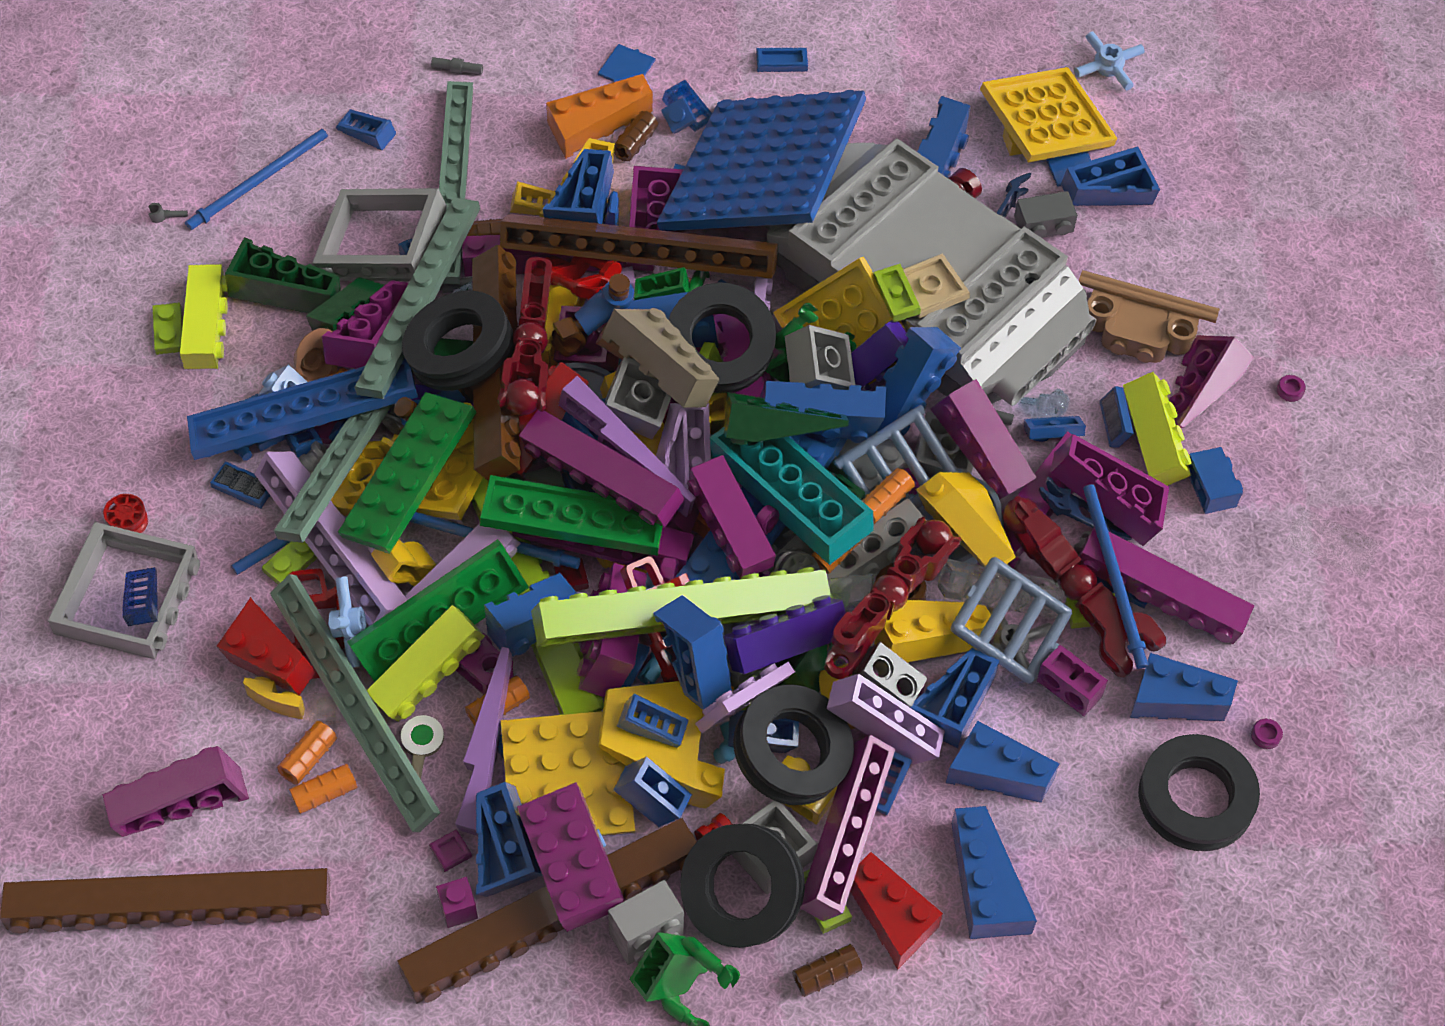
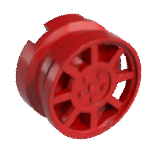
(127, 513)

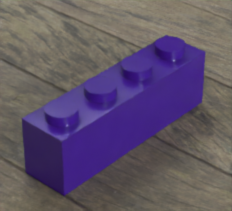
(877, 354)
(783, 635)

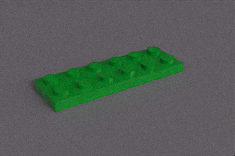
(407, 472)
(566, 516)
(477, 581)

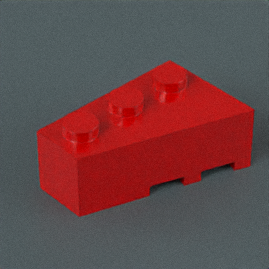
(264, 650)
(894, 909)

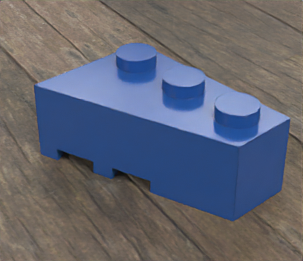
(946, 135)
(1112, 181)
(585, 190)
(1182, 691)
(958, 695)
(1002, 765)
(503, 844)

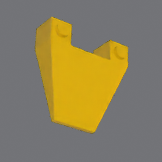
(681, 763)

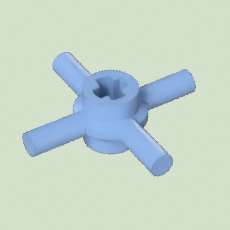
(1109, 60)
(348, 620)

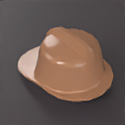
(310, 357)

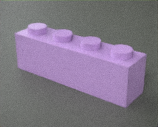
(473, 543)
(885, 718)

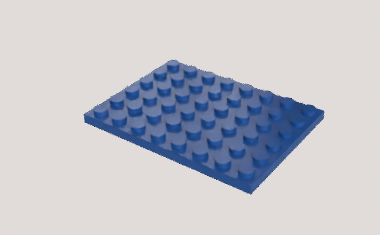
(763, 161)

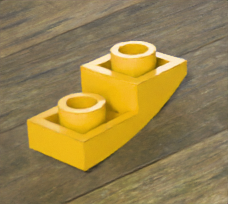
(265, 693)

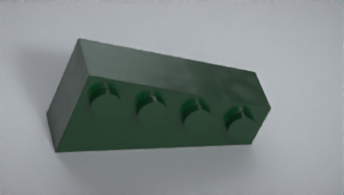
(276, 280)

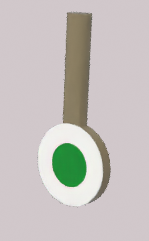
(421, 738)

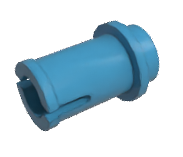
(652, 670)

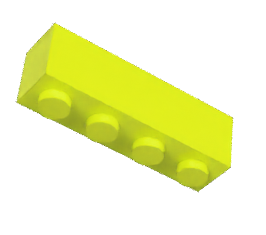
(203, 317)
(1157, 429)
(425, 664)

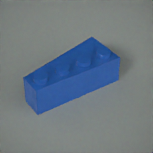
(917, 371)
(862, 408)
(989, 884)

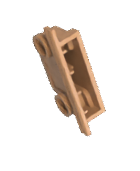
(1143, 320)

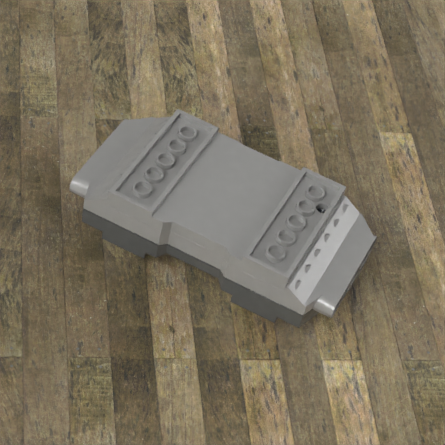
(898, 209)

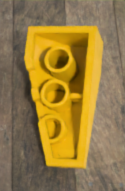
(969, 513)

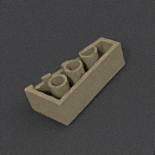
(662, 354)

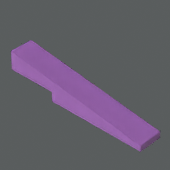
(613, 433)
(484, 742)

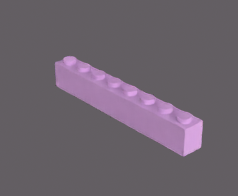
(368, 586)

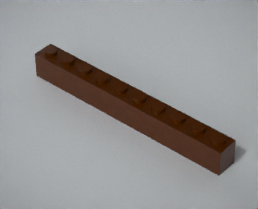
(639, 245)
(494, 427)
(165, 900)
(534, 918)

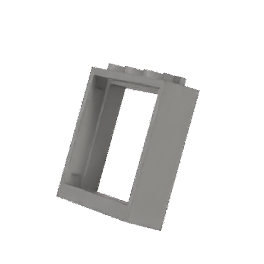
(379, 266)
(84, 569)

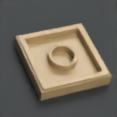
(936, 284)

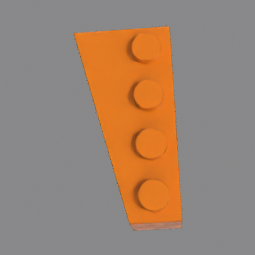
(597, 112)

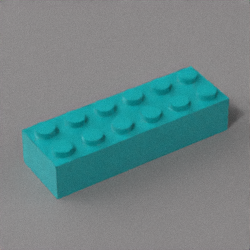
(801, 490)

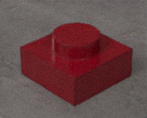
(575, 577)

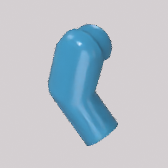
(724, 752)

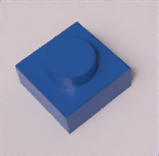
(678, 115)

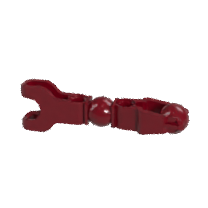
(529, 343)
(1053, 553)
(890, 593)

